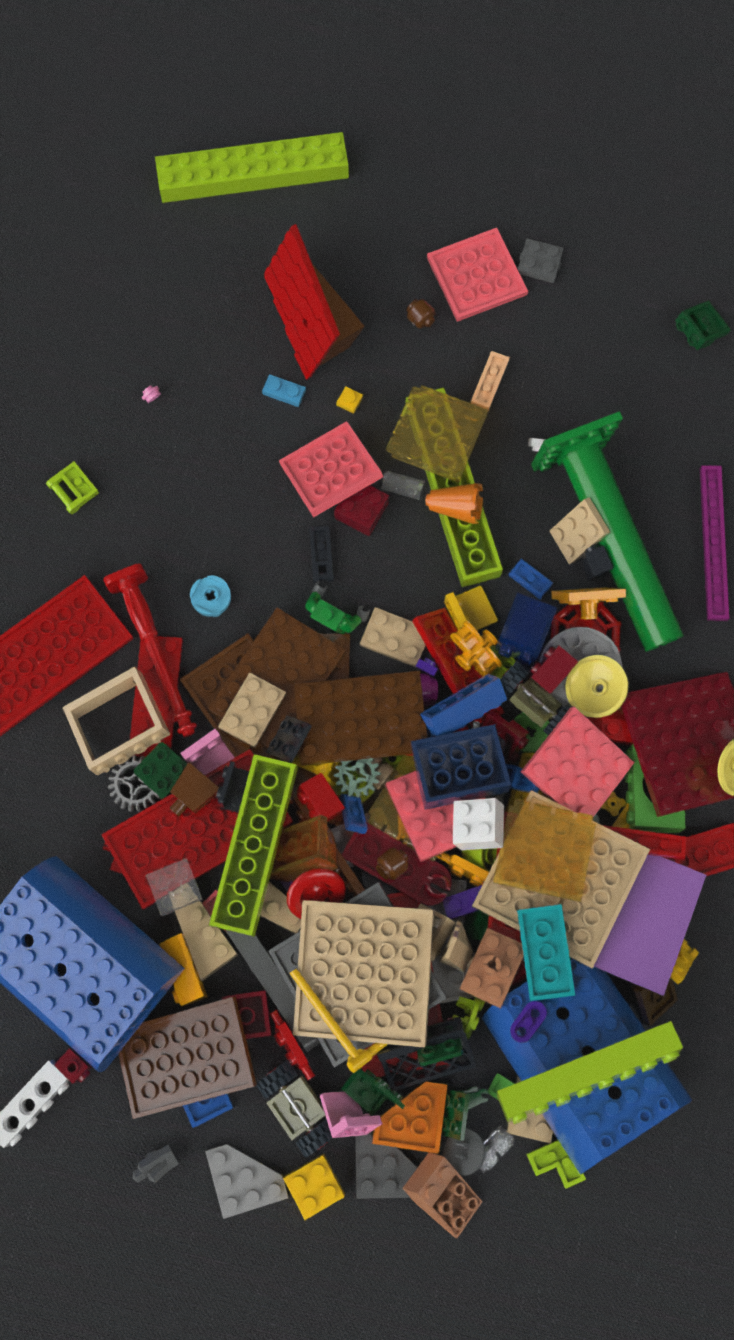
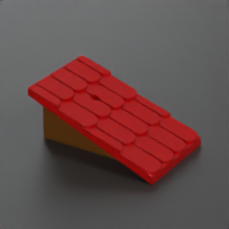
(311, 310)

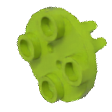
(471, 1008)

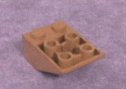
(443, 1193)

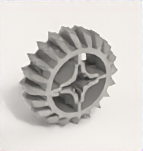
(134, 792)

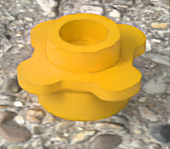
(613, 810)

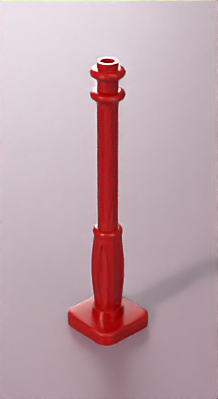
(127, 582)

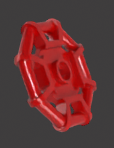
(596, 624)

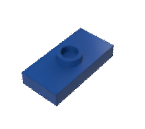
(530, 579)
(353, 814)

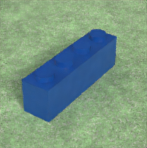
(464, 706)

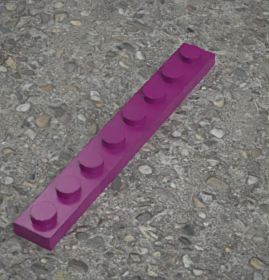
(714, 543)

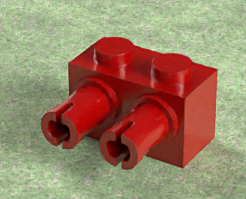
(319, 798)

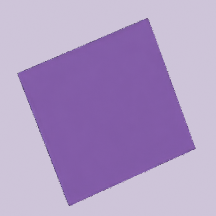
(652, 924)

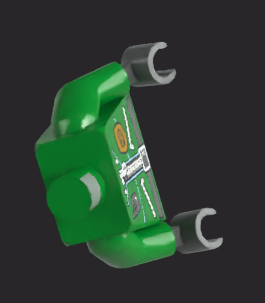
(331, 615)

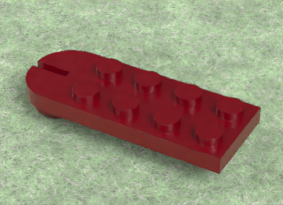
(415, 882)

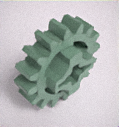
(354, 784)

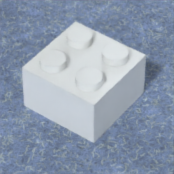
(478, 824)

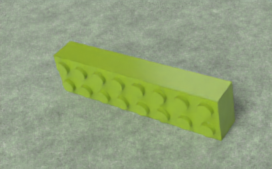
(253, 845)
(588, 1072)

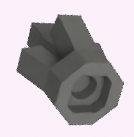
(155, 1165)

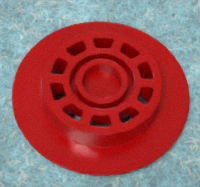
(314, 887)

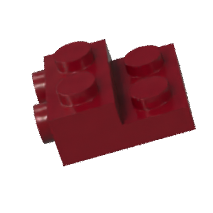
(512, 733)

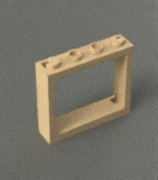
(102, 695)

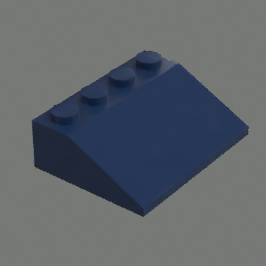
(460, 766)

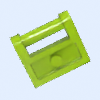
(77, 482)

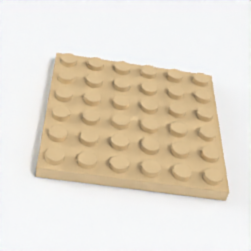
(608, 880)
(366, 970)

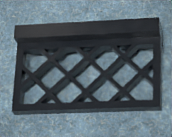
(439, 1035)

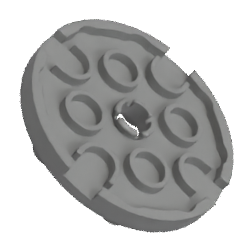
(581, 643)

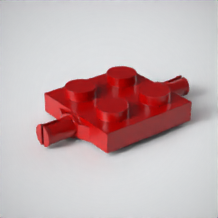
(285, 1038)

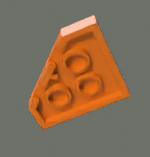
(418, 1123)

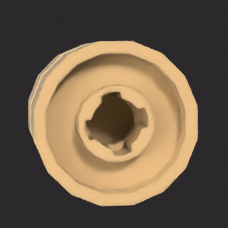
(385, 769)

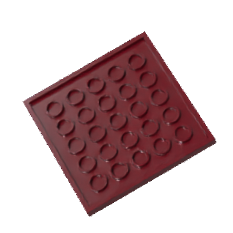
(680, 738)

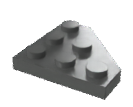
(380, 1170)

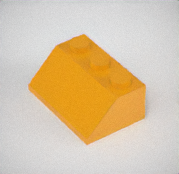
(188, 985)

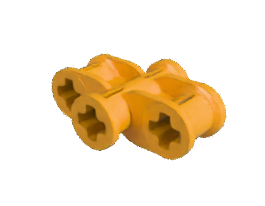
(476, 649)

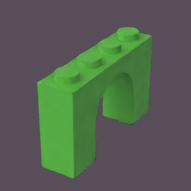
(641, 810)

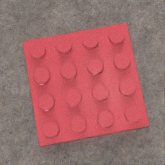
(477, 274)
(330, 469)
(577, 765)
(427, 829)

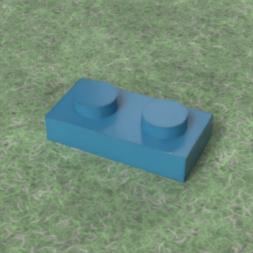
(284, 390)

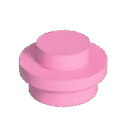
(151, 393)

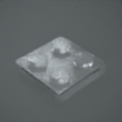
(174, 887)

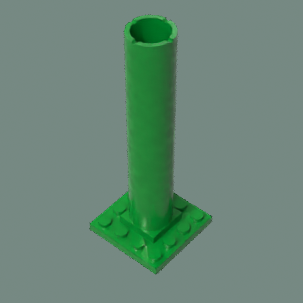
(632, 569)

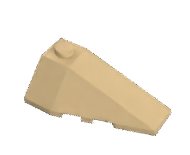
(458, 949)

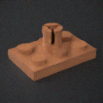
(493, 968)

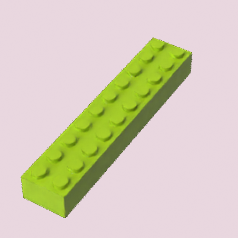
(252, 167)
(469, 543)

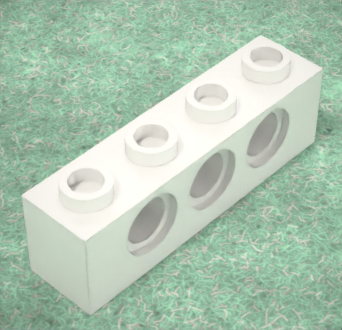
(42, 1101)

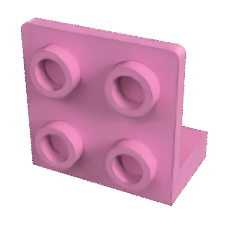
(208, 753)
(346, 1116)

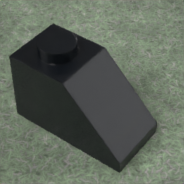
(596, 562)

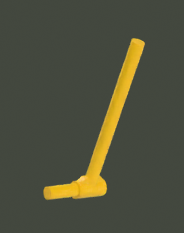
(357, 1058)

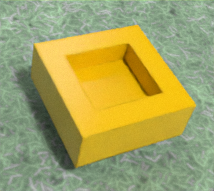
(349, 400)

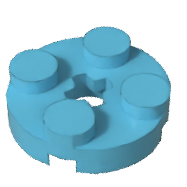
(215, 606)

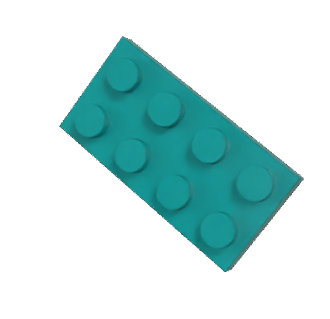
(546, 952)

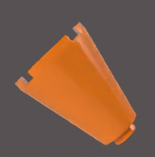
(457, 502)

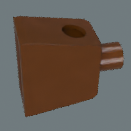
(192, 791)

